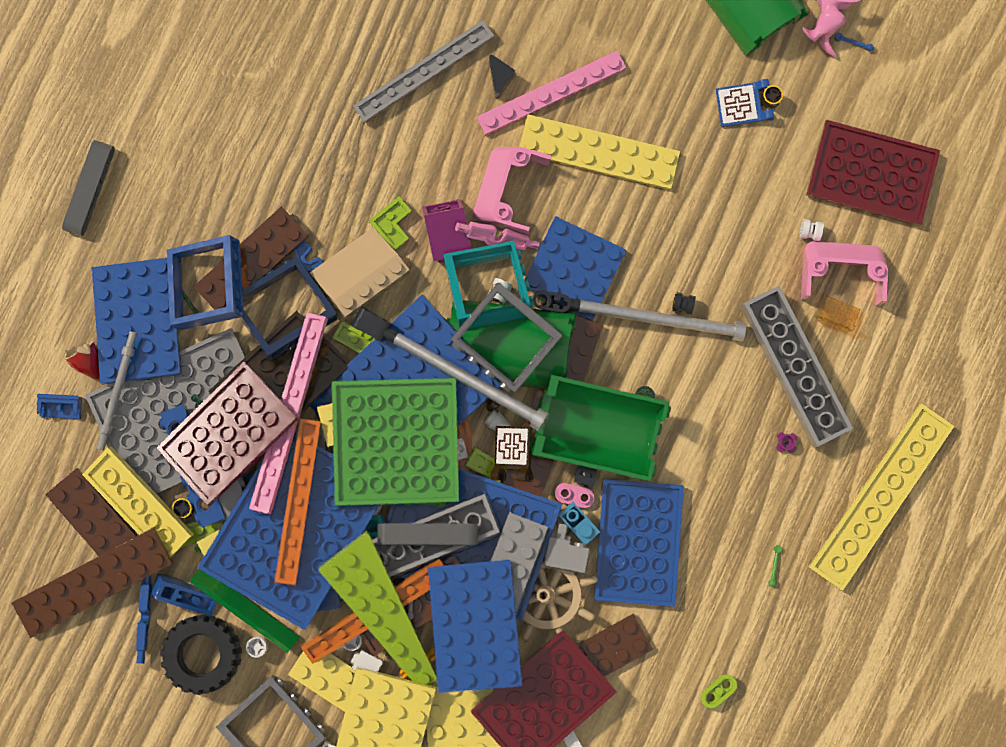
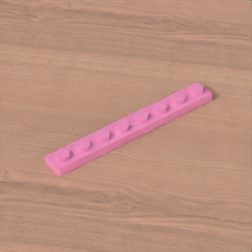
(551, 93)

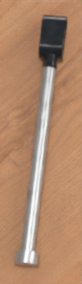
(381, 329)
(735, 330)

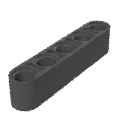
(88, 188)
(427, 534)

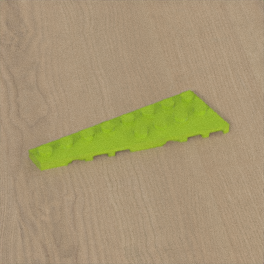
(368, 590)

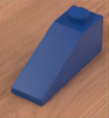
(182, 594)

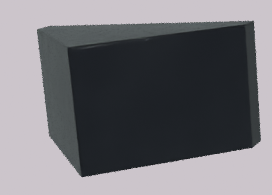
(501, 75)

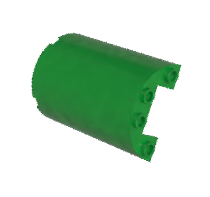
(756, 20)
(515, 342)
(600, 427)

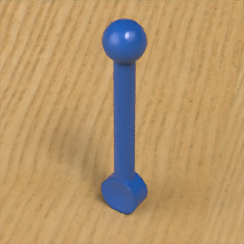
(838, 37)

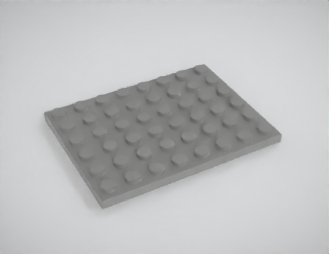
(138, 410)

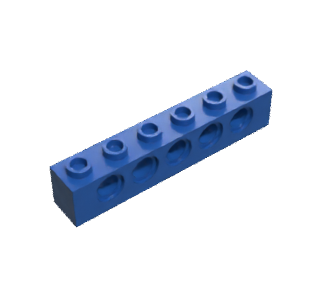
(204, 517)

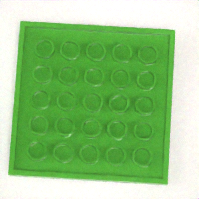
(395, 441)

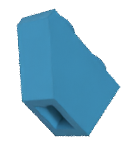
(578, 523)

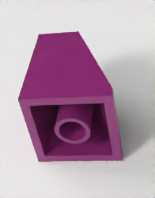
(441, 231)

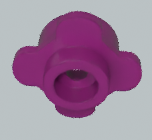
(791, 438)

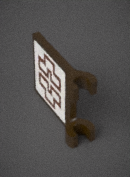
(513, 452)

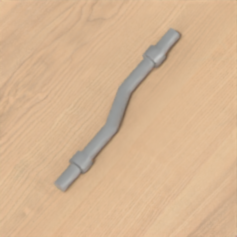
(127, 353)

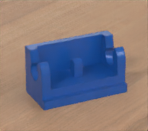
(59, 406)

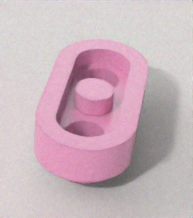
(574, 495)

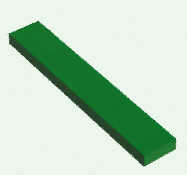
(245, 610)

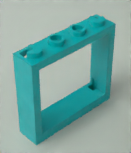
(483, 255)

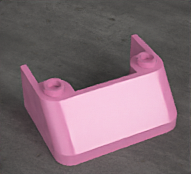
(488, 205)
(818, 255)

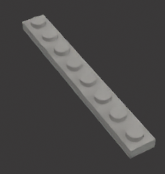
(423, 71)

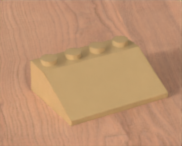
(359, 273)

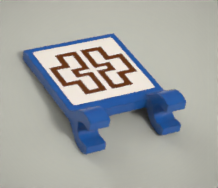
(742, 104)

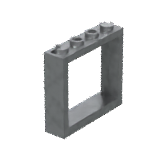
(530, 314)
(290, 699)

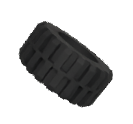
(173, 654)

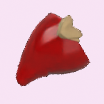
(84, 359)

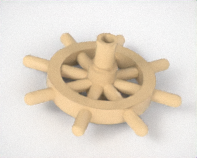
(549, 593)

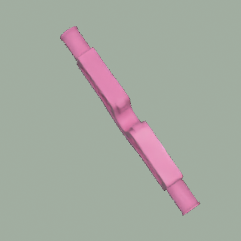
(488, 232)

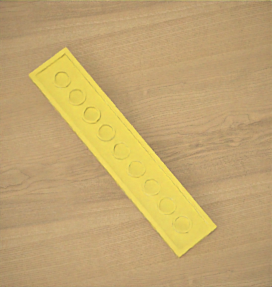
(881, 497)

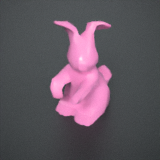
(829, 22)

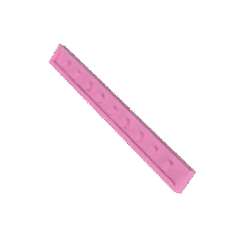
(293, 398)

